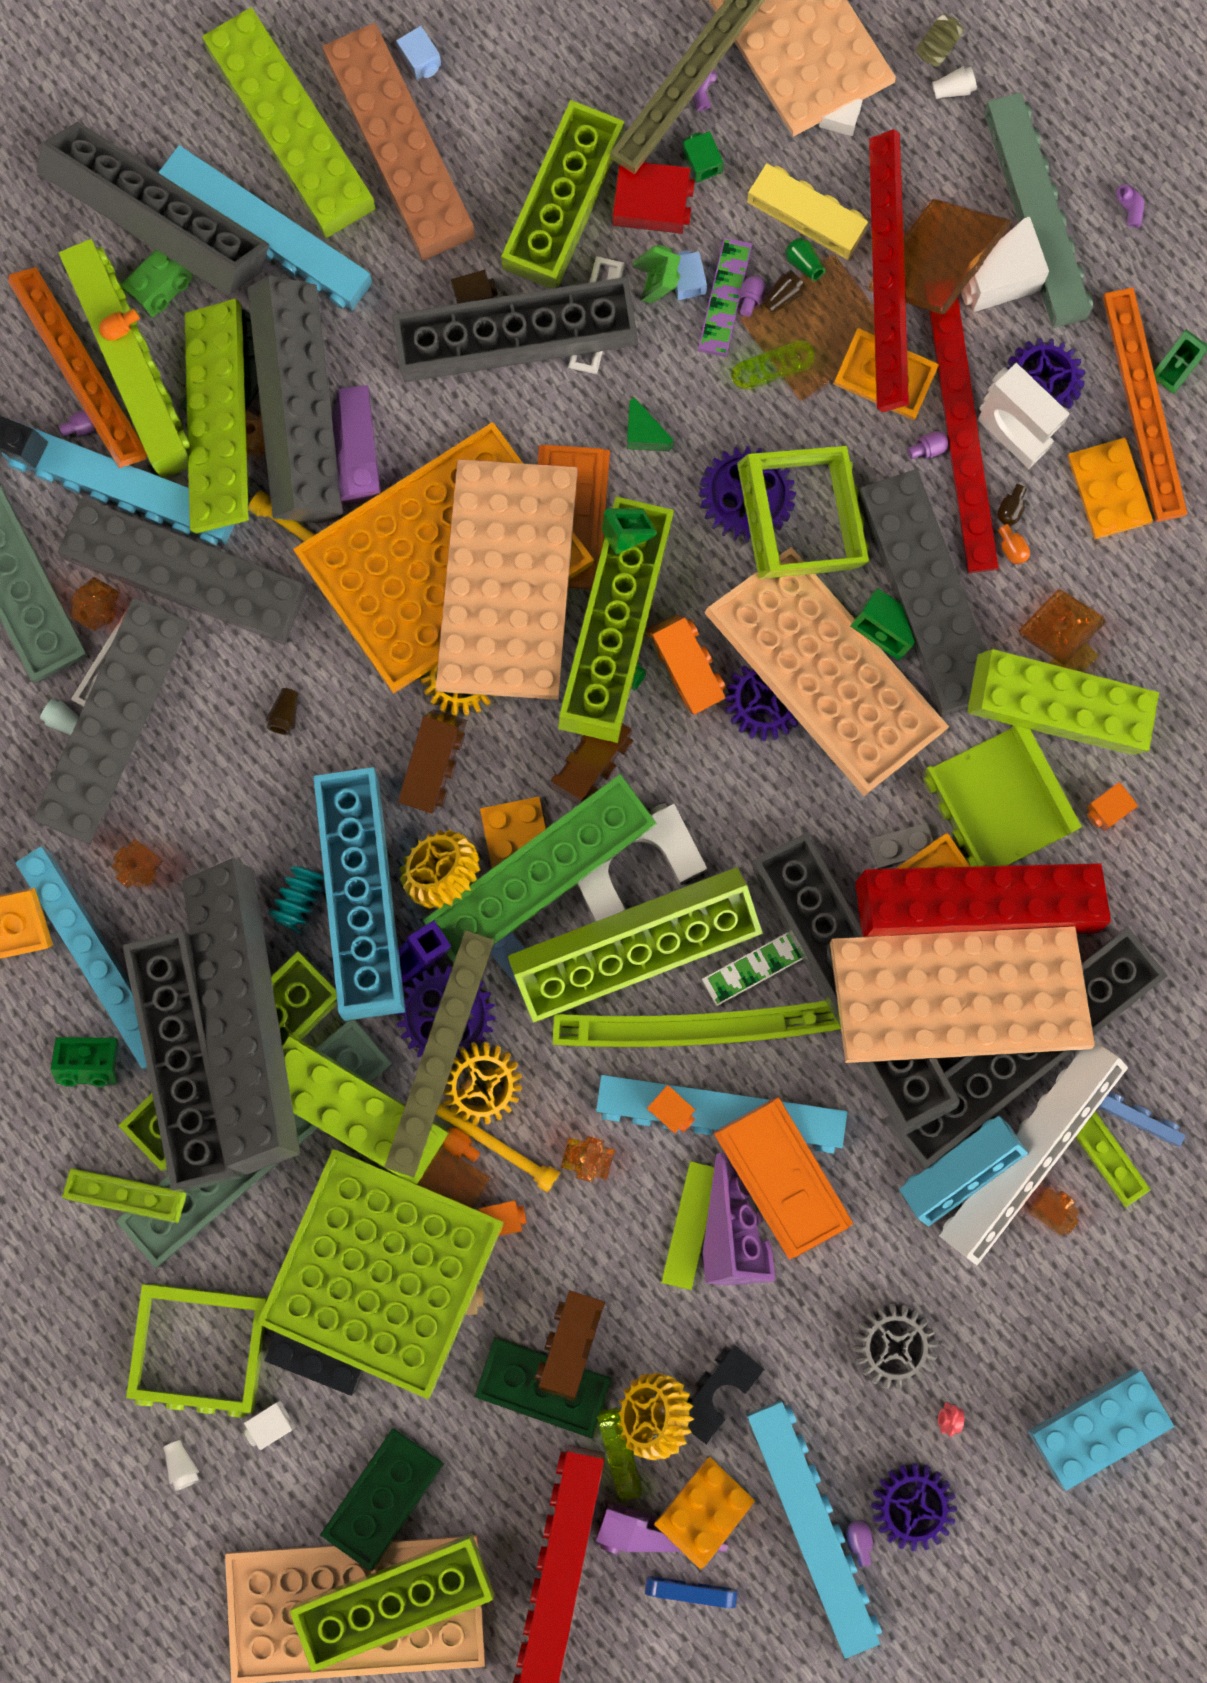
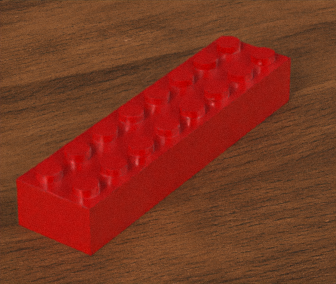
(982, 899)
(560, 1566)

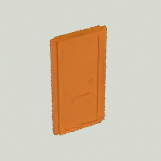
(589, 500)
(783, 1178)

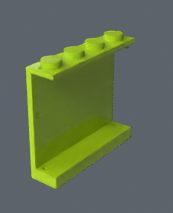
(1001, 799)

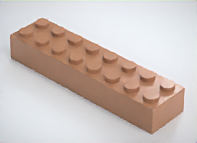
(399, 141)

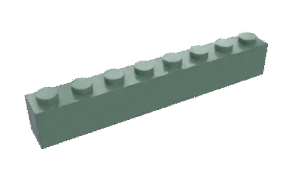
(1036, 198)

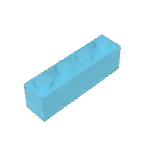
(963, 1170)

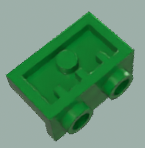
(84, 1061)

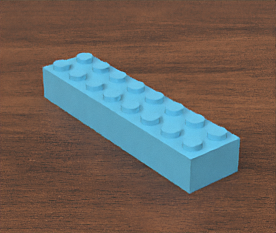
(359, 894)

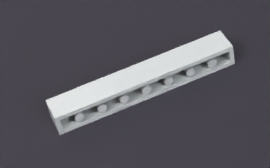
(1045, 1137)

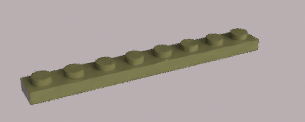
(683, 82)
(439, 1054)

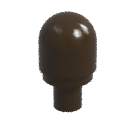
(1012, 506)

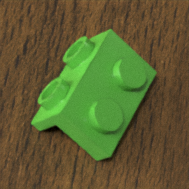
(661, 272)
(156, 282)

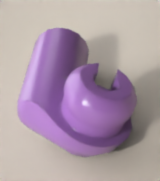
(700, 97)
(1133, 203)

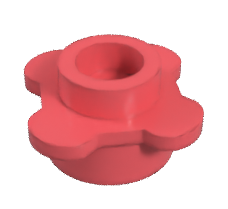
(951, 1419)

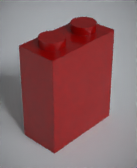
(653, 198)

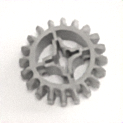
(906, 1337)

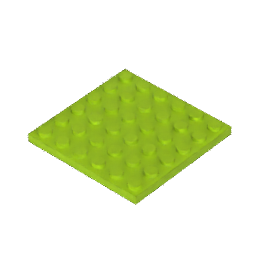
(380, 1273)

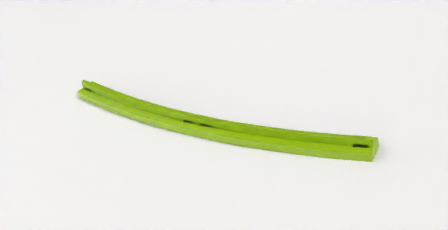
(693, 1028)

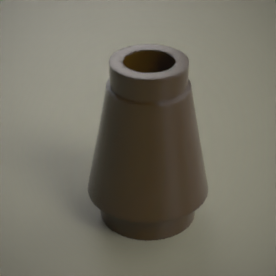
(784, 291)
(283, 712)

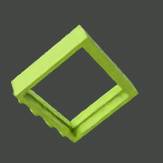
(760, 518)
(204, 1404)

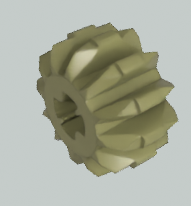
(940, 39)

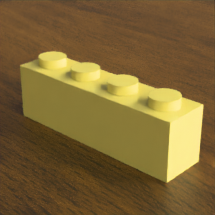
(807, 210)

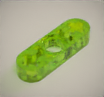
(777, 353)
(620, 1458)

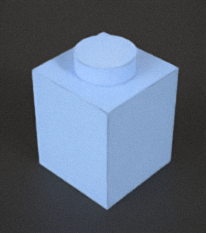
(419, 53)
(692, 276)

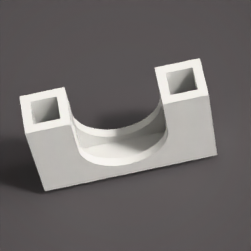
(1021, 414)
(670, 838)

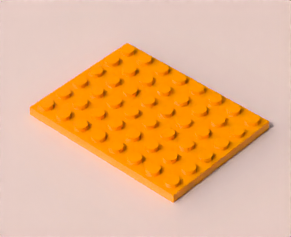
(390, 562)

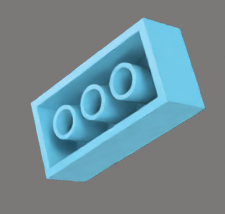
(1100, 1429)

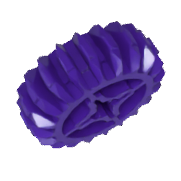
(1068, 370)
(742, 715)
(917, 1493)

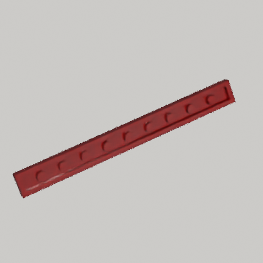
(888, 271)
(963, 440)

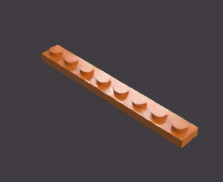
(77, 367)
(1144, 405)

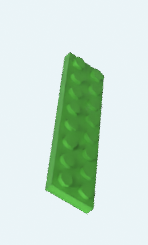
(546, 866)

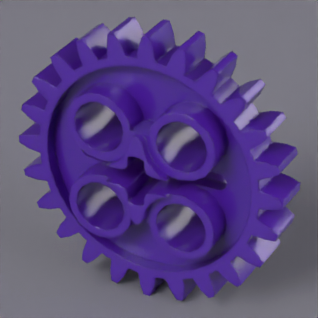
(721, 486)
(414, 1004)

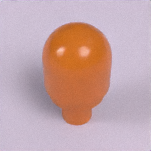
(117, 324)
(1014, 545)
(460, 1144)

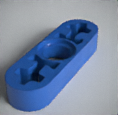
(700, 1594)

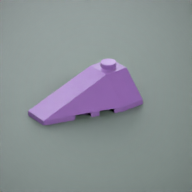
(355, 446)
(732, 1240)
(633, 1532)

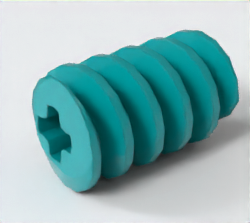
(296, 897)

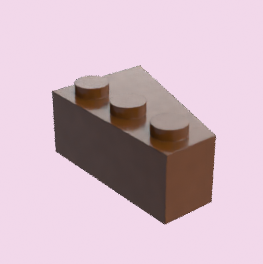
(432, 761)
(589, 765)
(569, 1345)

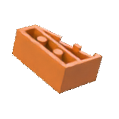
(687, 663)

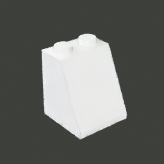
(1009, 271)

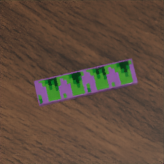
(725, 297)

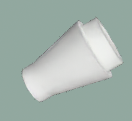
(957, 83)
(180, 1467)

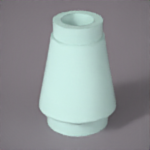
(59, 716)

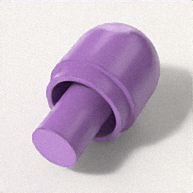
(752, 294)
(78, 423)
(929, 444)
(860, 1541)

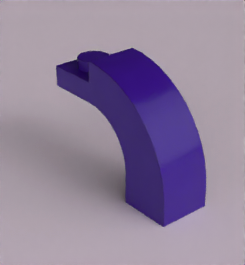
(422, 951)

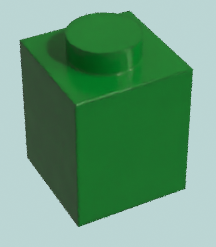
(702, 156)

